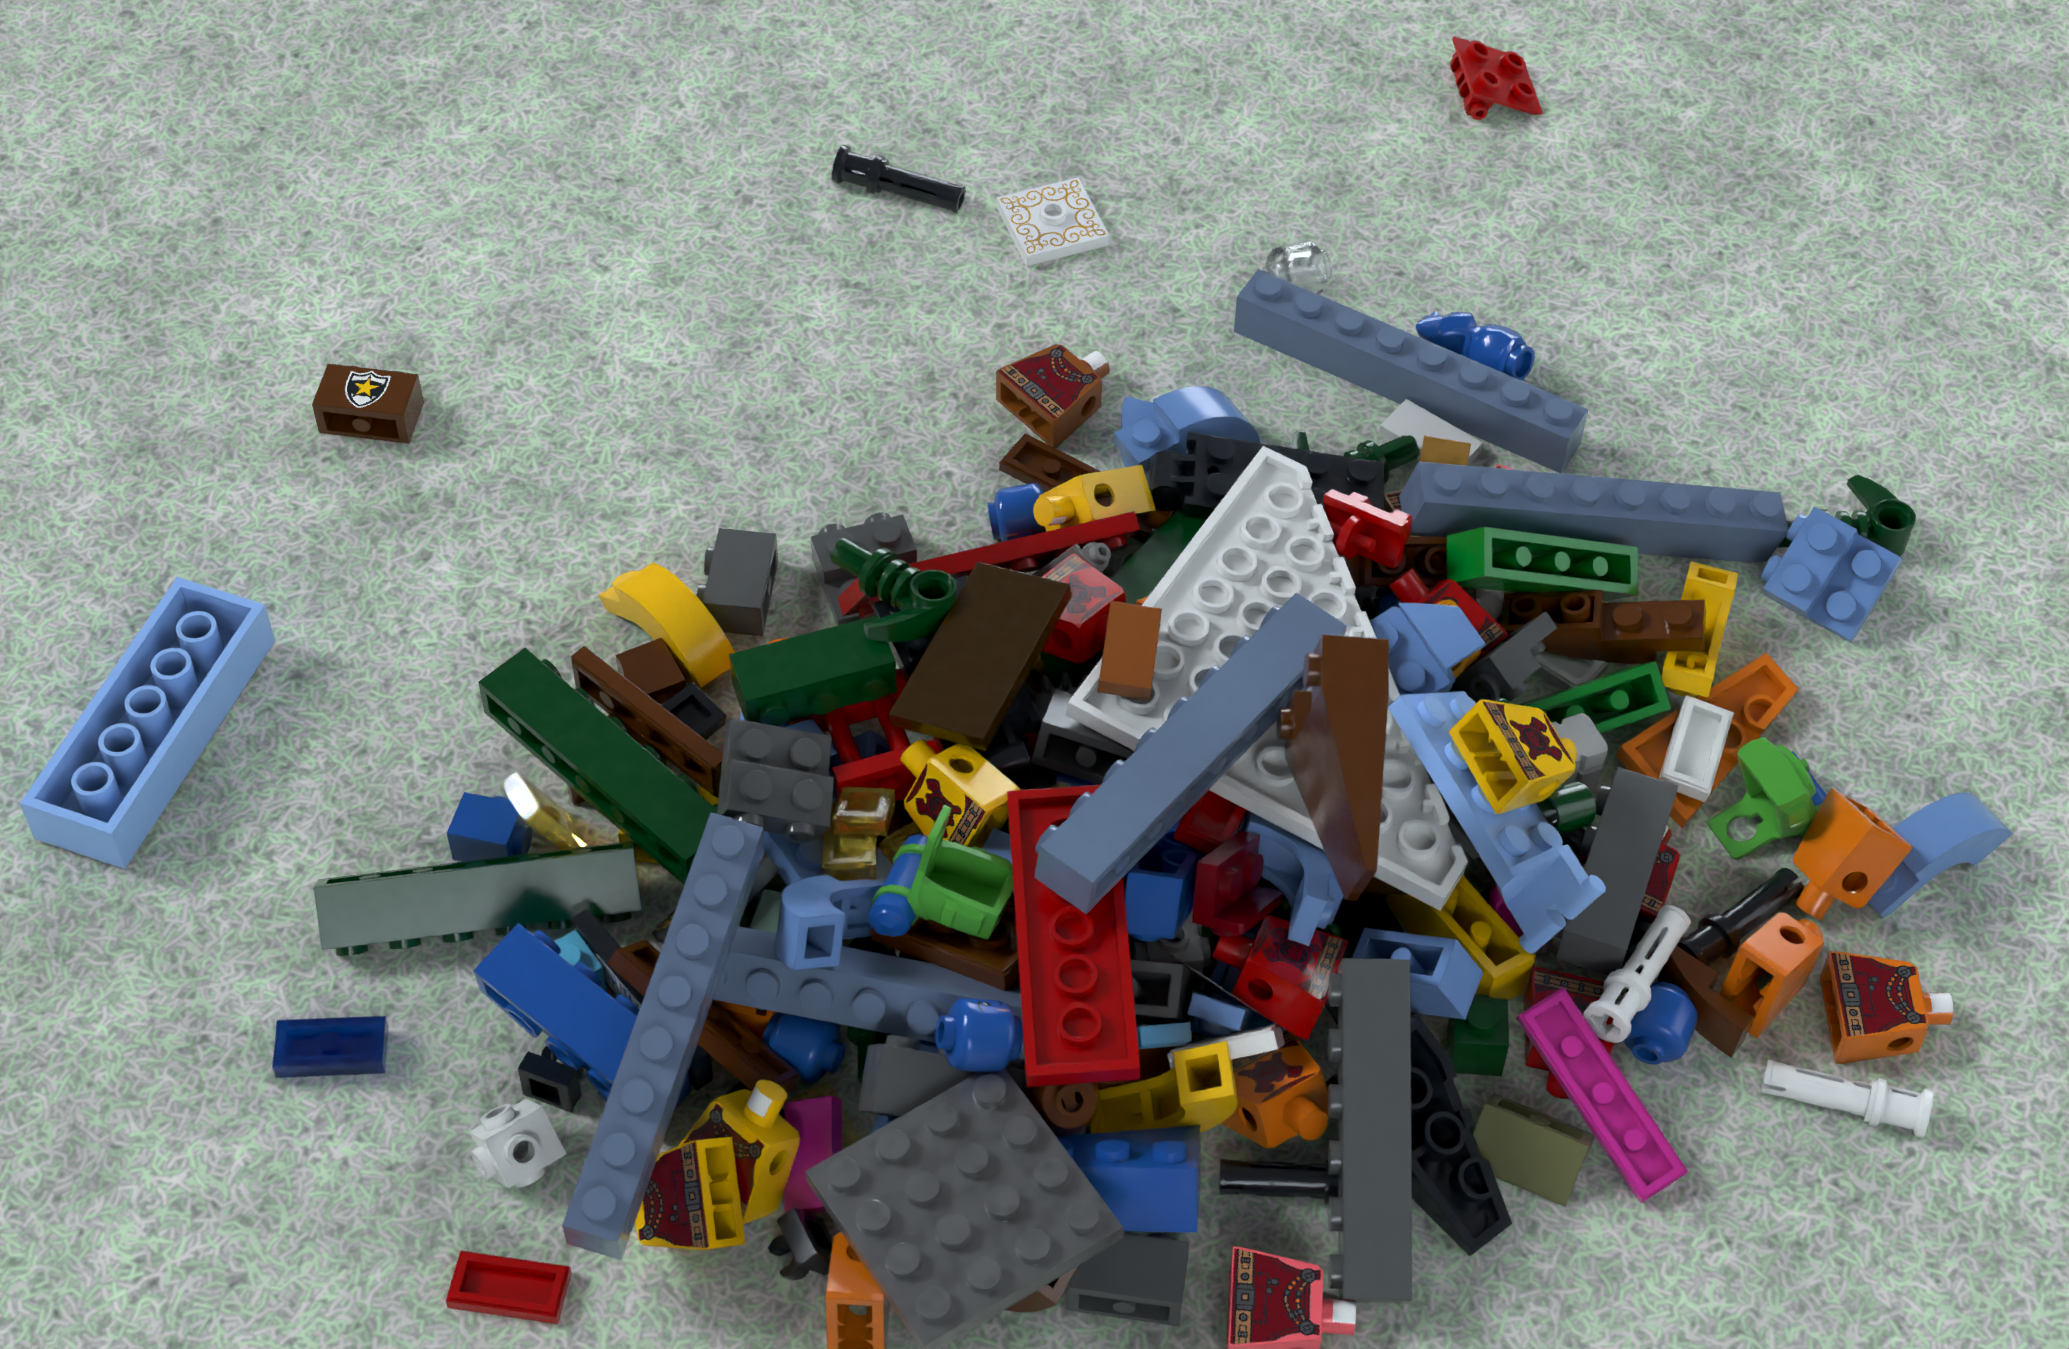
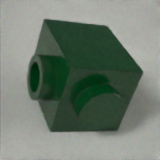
(1482, 1039)

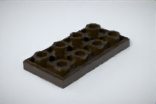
(980, 655)

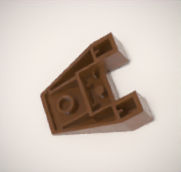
(1339, 751)

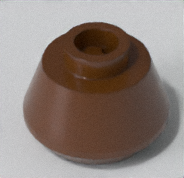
(1075, 1113)

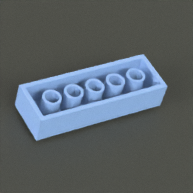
(148, 723)

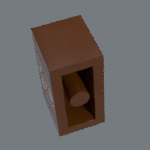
(368, 403)

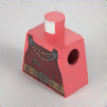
(1281, 1304)

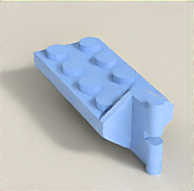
(1519, 847)

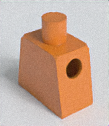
(1846, 855)
(1778, 948)

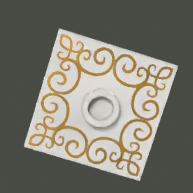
(1052, 221)

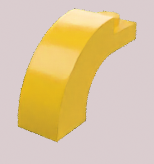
(672, 612)
(1693, 671)
(1190, 1094)

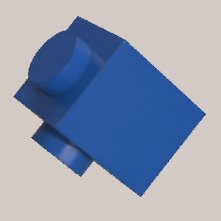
(487, 829)

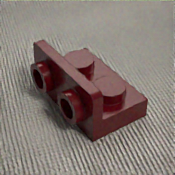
(1228, 887)

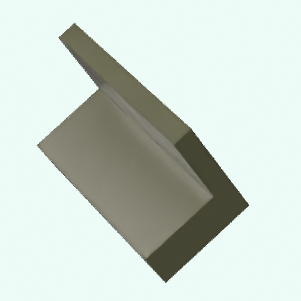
(1531, 1148)

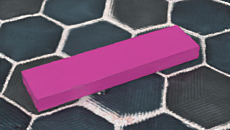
(1601, 1095)

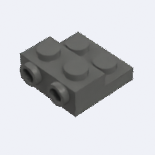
(877, 532)
(1506, 665)
(776, 779)

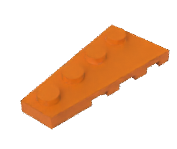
(1753, 694)

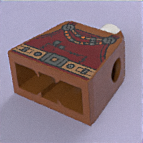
(1052, 391)

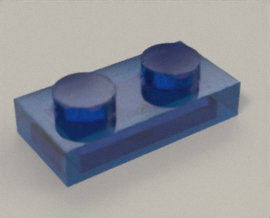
(330, 1046)

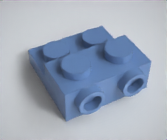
(1829, 573)

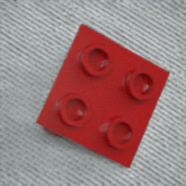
(1491, 77)

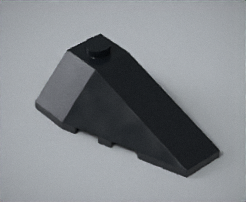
(1446, 1165)

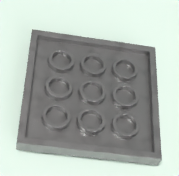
(963, 1207)

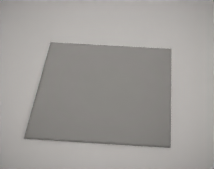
(1207, 979)

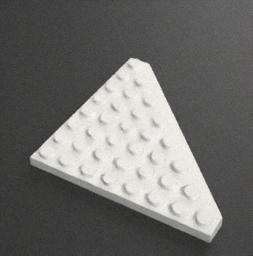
(1243, 561)

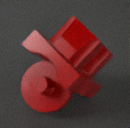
(1366, 529)

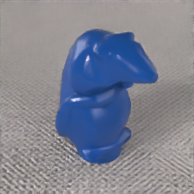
(1488, 344)

